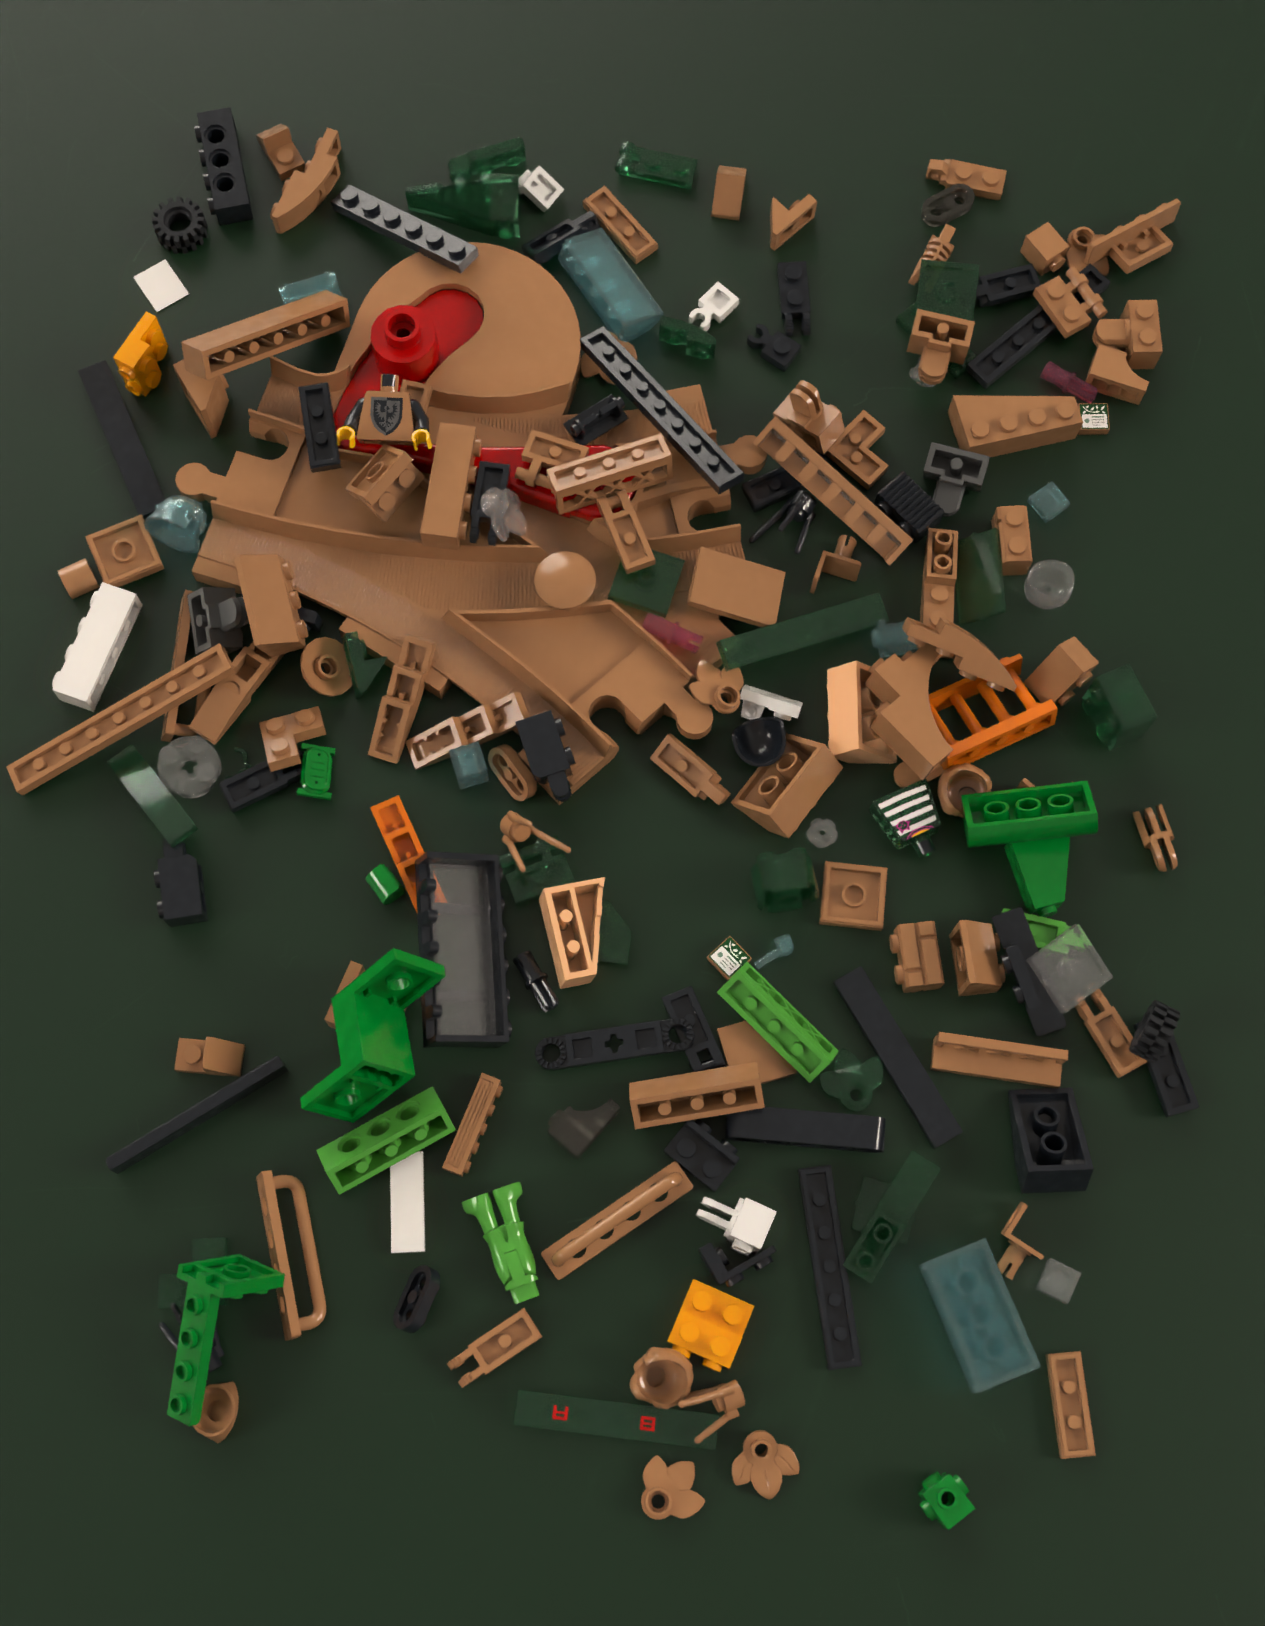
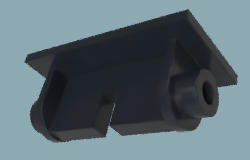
(596, 420)

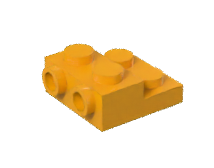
(140, 354)
(710, 1325)

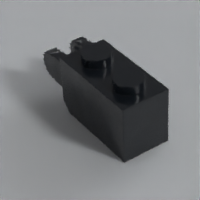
(546, 753)
(181, 887)

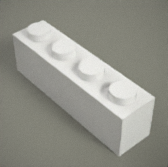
(96, 646)

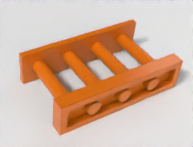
(1008, 730)

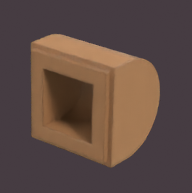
(78, 578)

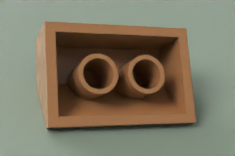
(271, 603)
(787, 790)

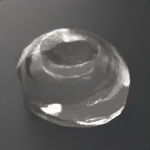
(1049, 584)

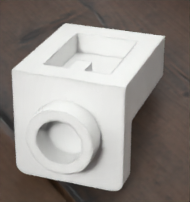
(540, 187)

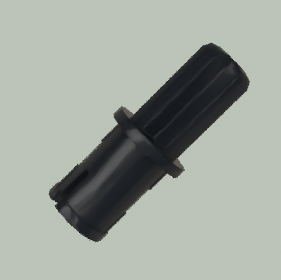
(536, 981)

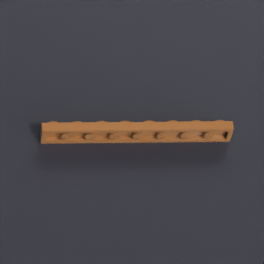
(120, 719)

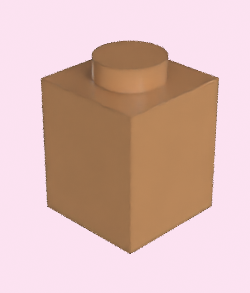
(1045, 249)

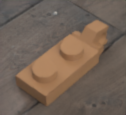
(983, 180)
(689, 770)

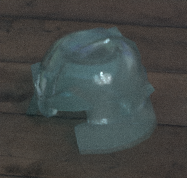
(178, 523)

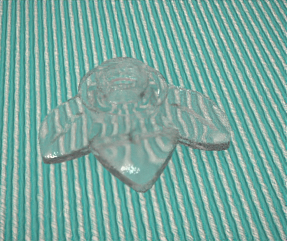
(504, 512)

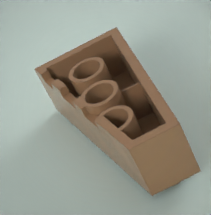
(1012, 423)

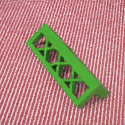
(778, 1022)

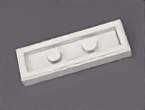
(408, 1205)

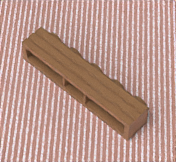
(473, 1125)

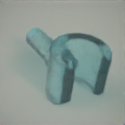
(784, 948)

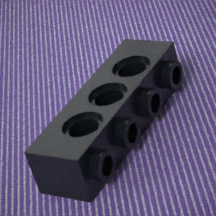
(234, 204)

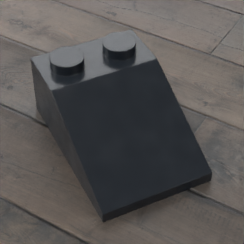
(1049, 1141)

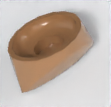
(218, 1411)

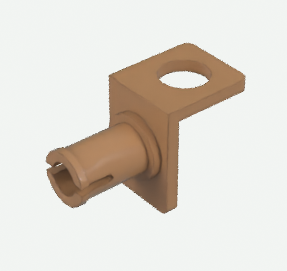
(839, 562)
(1017, 1249)

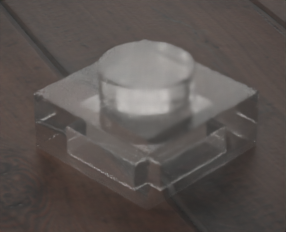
(1058, 1281)

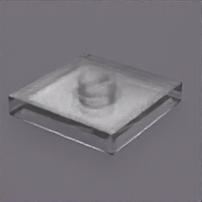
(1069, 968)

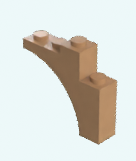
(906, 714)

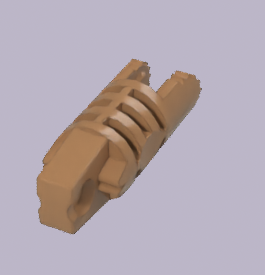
(936, 249)

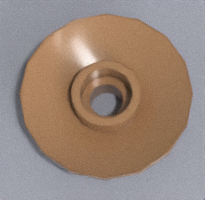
(330, 655)

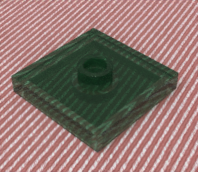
(947, 288)
(650, 587)

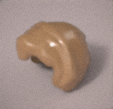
(958, 781)
(662, 1377)

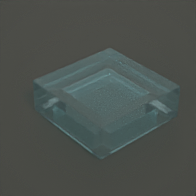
(1048, 501)

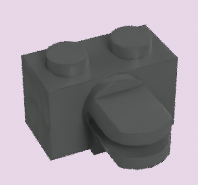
(954, 472)
(217, 618)

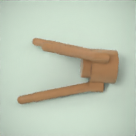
(518, 830)
(725, 1398)

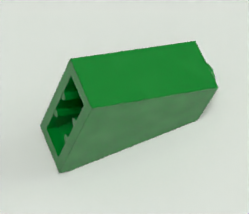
(1040, 873)

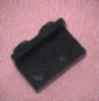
(702, 1154)

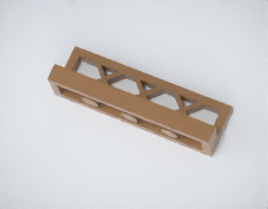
(610, 469)
(997, 1059)

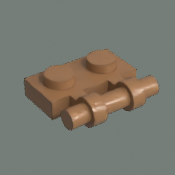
(1063, 307)
(547, 452)

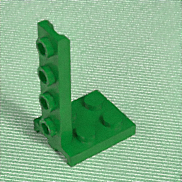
(207, 1283)

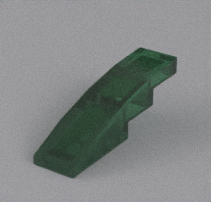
(152, 795)

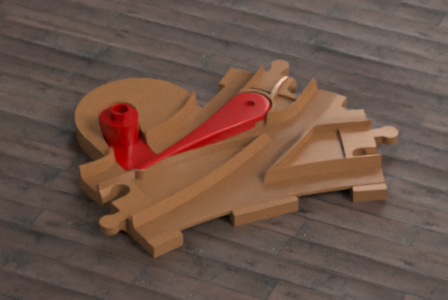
(479, 601)

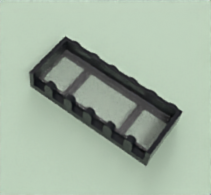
(464, 932)

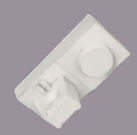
(757, 699)

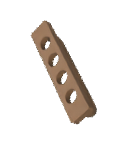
(170, 726)
(266, 1187)
(560, 1254)

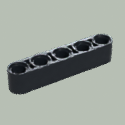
(808, 1129)

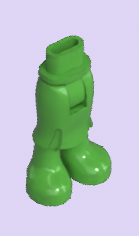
(507, 1242)

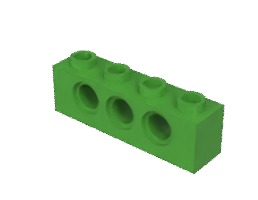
(385, 1140)

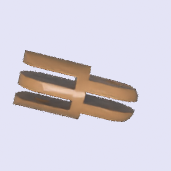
(1157, 837)

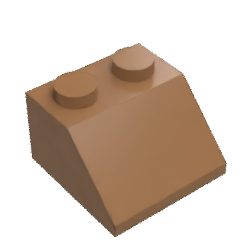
(205, 396)
(975, 958)

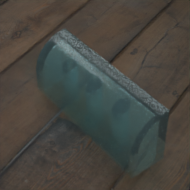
(610, 284)

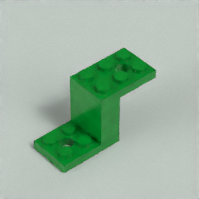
(373, 1036)

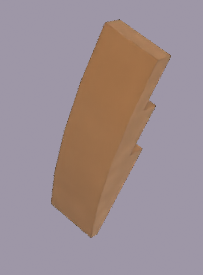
(402, 699)
(476, 725)

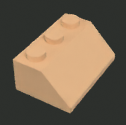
(851, 715)

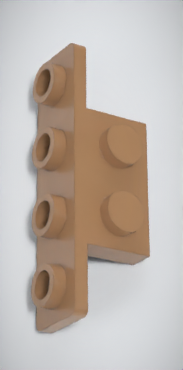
(1136, 241)

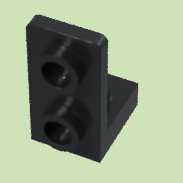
(716, 1261)

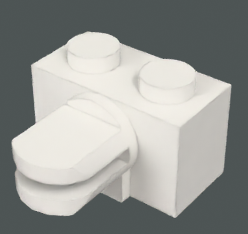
(747, 1223)

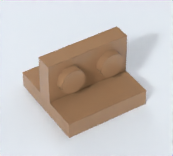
(385, 481)

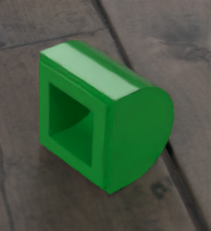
(385, 884)

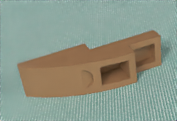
(308, 189)
(939, 576)
(971, 657)
(233, 693)

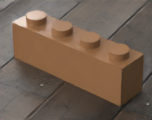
(449, 486)
(696, 1095)

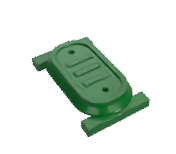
(316, 771)

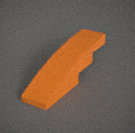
(400, 841)

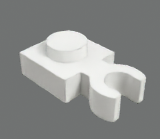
(714, 304)

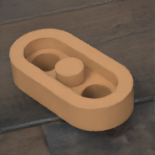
(512, 772)

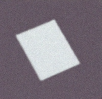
(161, 285)

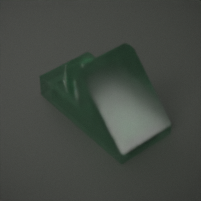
(360, 671)

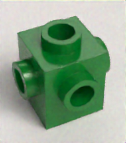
(956, 1505)

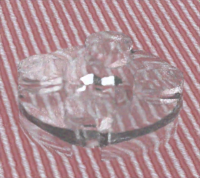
(174, 757)

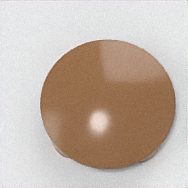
(565, 580)

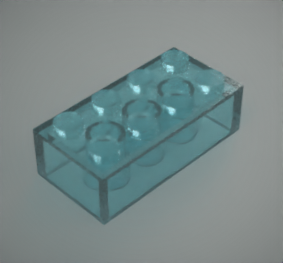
(979, 1316)

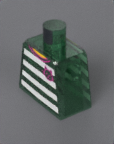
(908, 817)

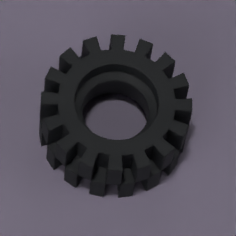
(179, 239)
(1154, 1031)

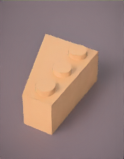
(572, 928)

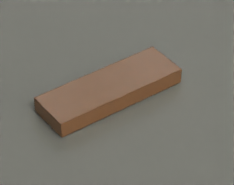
(620, 225)
(1070, 1405)

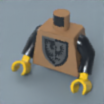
(386, 418)

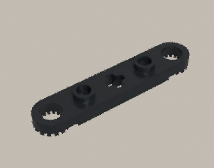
(638, 1041)

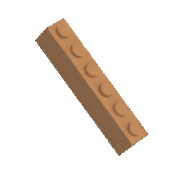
(265, 334)

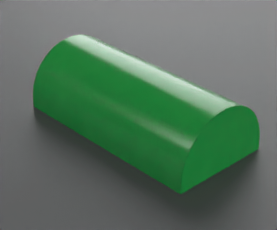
(1029, 814)

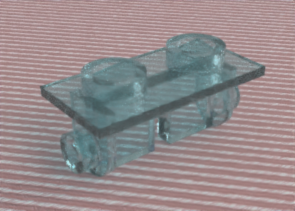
(305, 288)

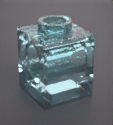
(469, 765)

